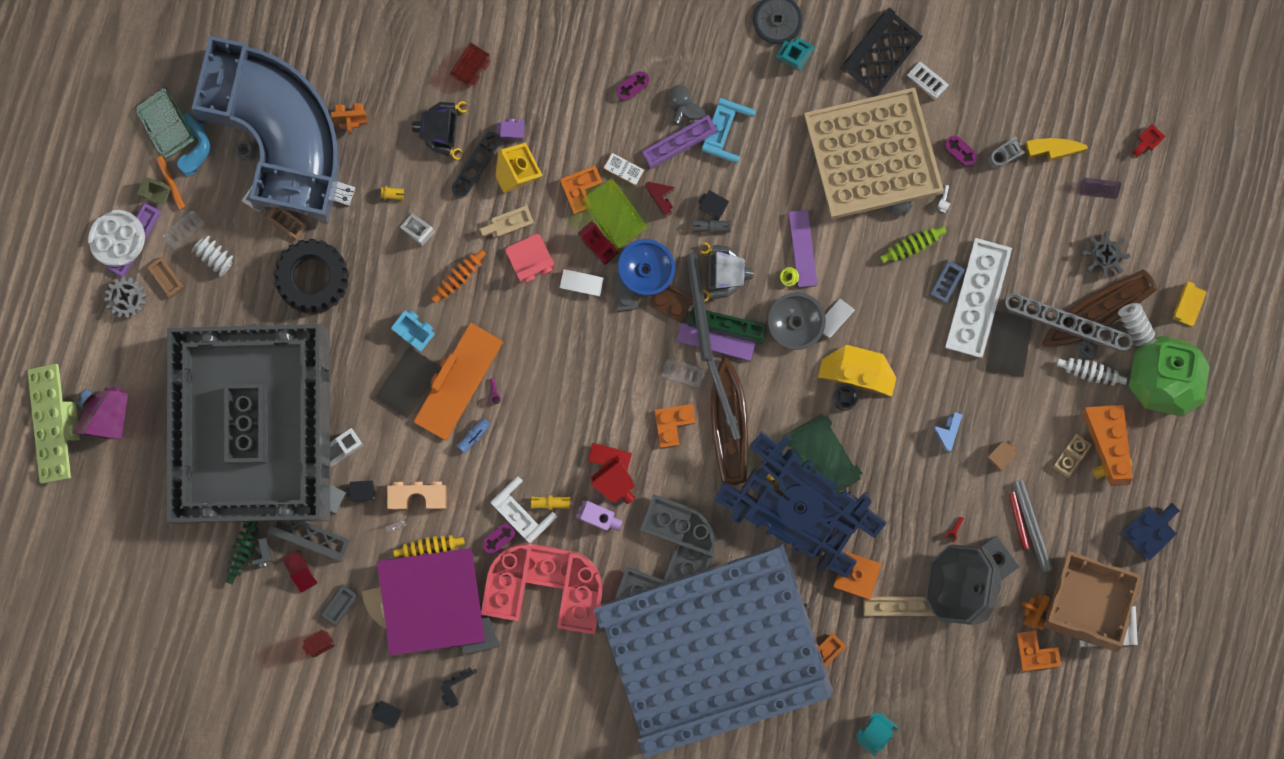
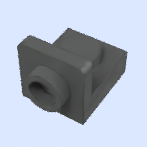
(265, 550)

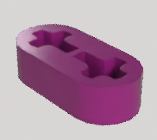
(635, 89)
(963, 148)
(502, 542)

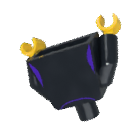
(439, 127)

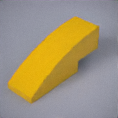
(1054, 148)

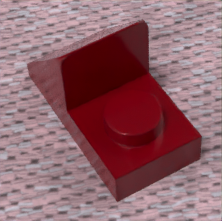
(659, 191)
(299, 571)

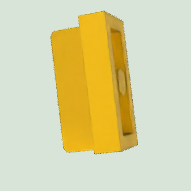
(1189, 304)

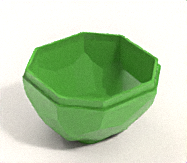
(1163, 385)

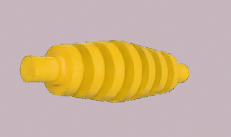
(429, 547)

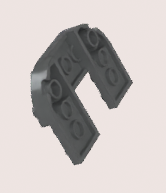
(678, 525)

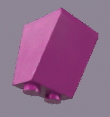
(104, 415)

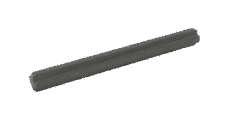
(699, 307)

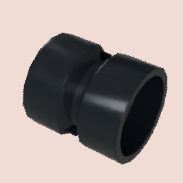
(845, 397)

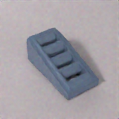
(960, 269)

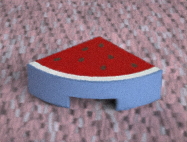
(86, 396)

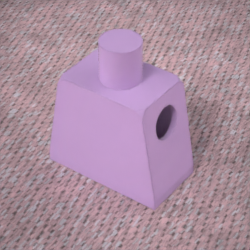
(590, 514)

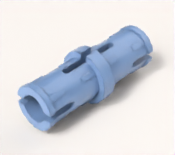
(473, 435)

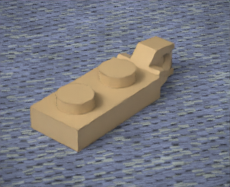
(508, 222)

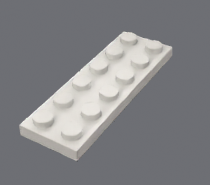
(978, 298)

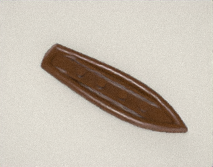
(1104, 306)
(730, 454)

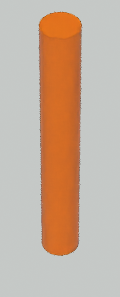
(170, 182)

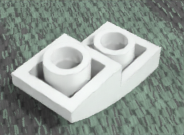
(581, 282)

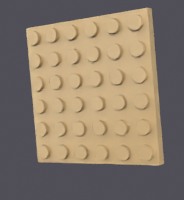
(873, 153)

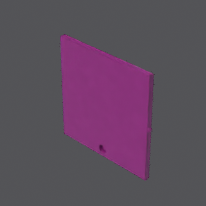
(430, 601)

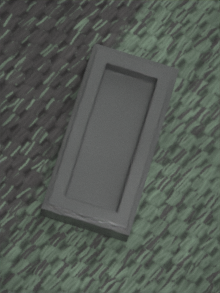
(339, 605)

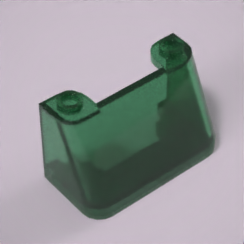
(820, 445)

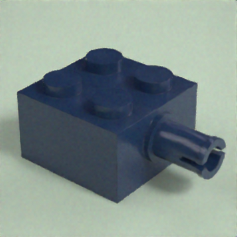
(1150, 531)

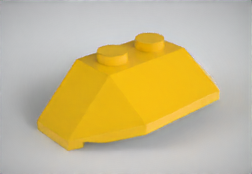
(860, 369)

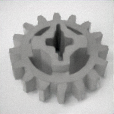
(117, 301)

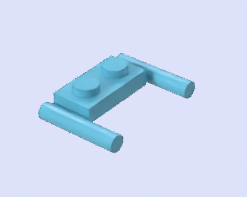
(722, 121)

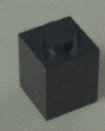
(713, 204)
(361, 491)
(387, 713)

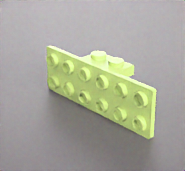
(52, 423)

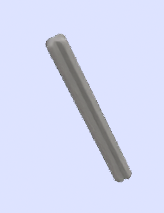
(1032, 526)

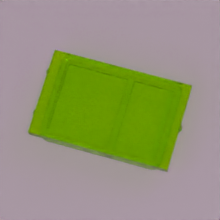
(614, 213)

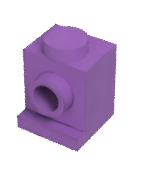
(511, 129)

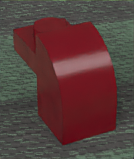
(597, 243)

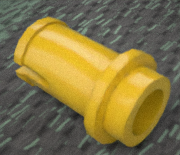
(390, 193)

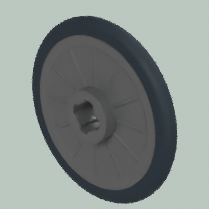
(777, 32)

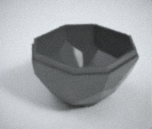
(956, 582)

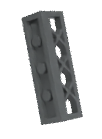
(308, 544)

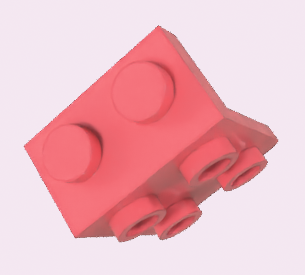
(530, 258)

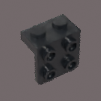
(449, 697)

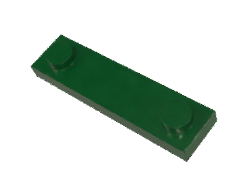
(732, 326)

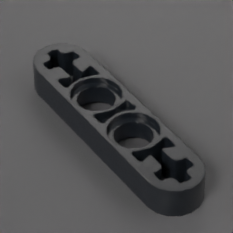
(478, 166)

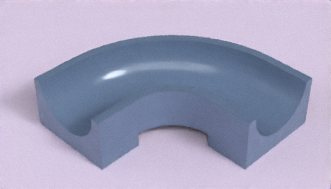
(284, 117)

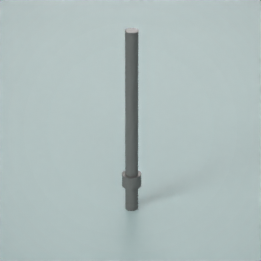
(730, 420)

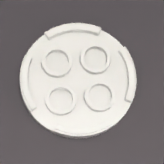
(116, 238)

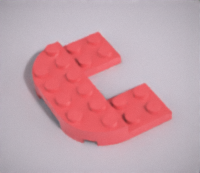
(545, 567)

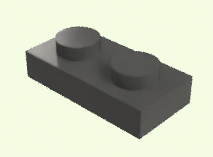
(625, 298)

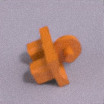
(349, 119)
(1034, 611)

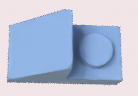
(948, 436)

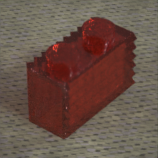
(470, 65)
(318, 643)

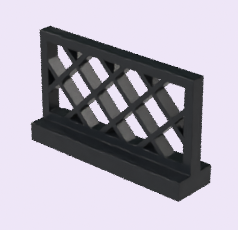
(872, 38)

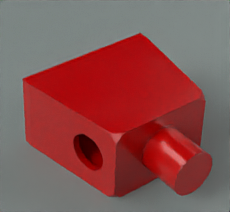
(614, 481)

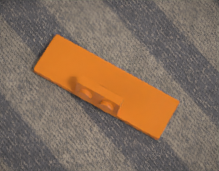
(457, 381)

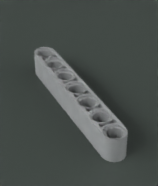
(1078, 322)

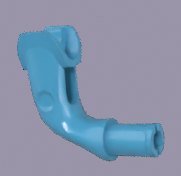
(190, 163)

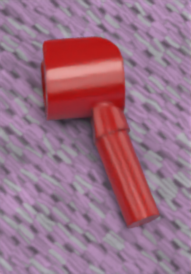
(954, 530)

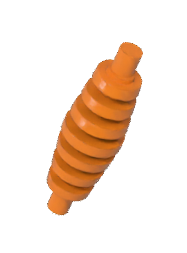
(458, 276)

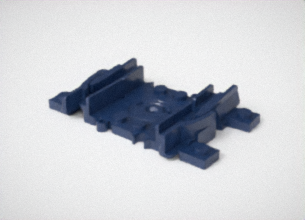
(824, 510)

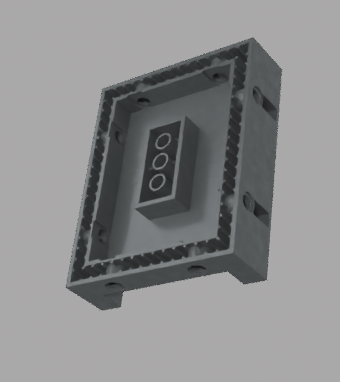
(248, 424)

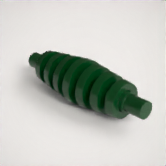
(242, 550)

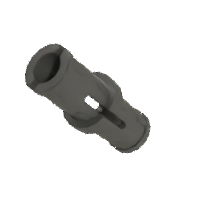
(712, 226)

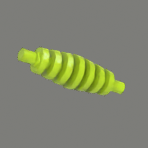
(913, 244)

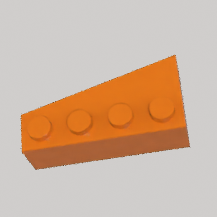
(1110, 438)

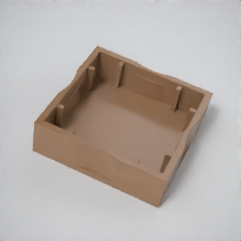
(1092, 601)

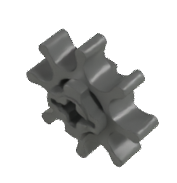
(1111, 249)

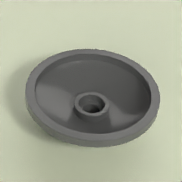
(799, 307)

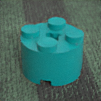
(876, 734)

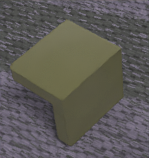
(154, 190)

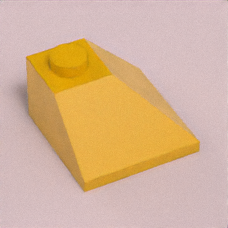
(516, 168)

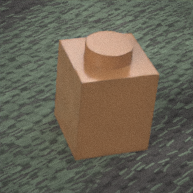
(1002, 455)

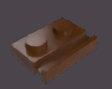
(671, 303)

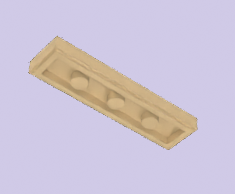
(896, 606)

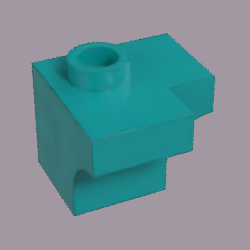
(795, 53)

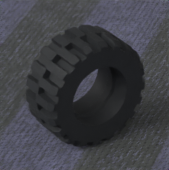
(311, 250)

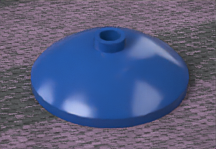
(654, 258)

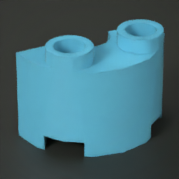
(412, 330)

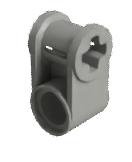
(1008, 151)

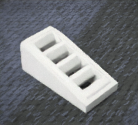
(937, 80)

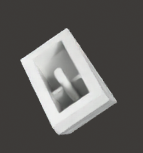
(417, 229)

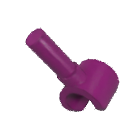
(494, 391)

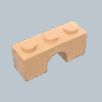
(399, 495)

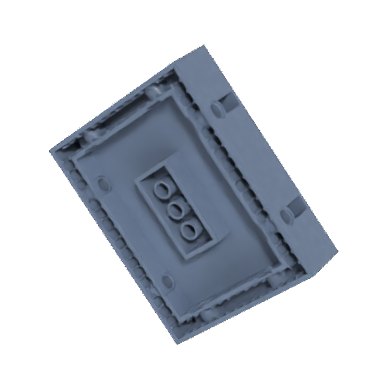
(715, 650)

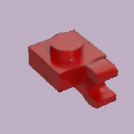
(1149, 139)

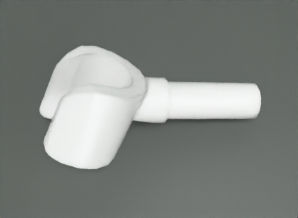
(944, 205)

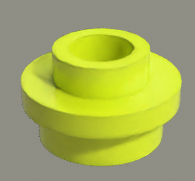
(784, 276)

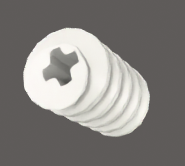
(213, 255)
(1137, 324)

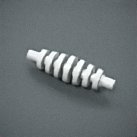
(1092, 371)

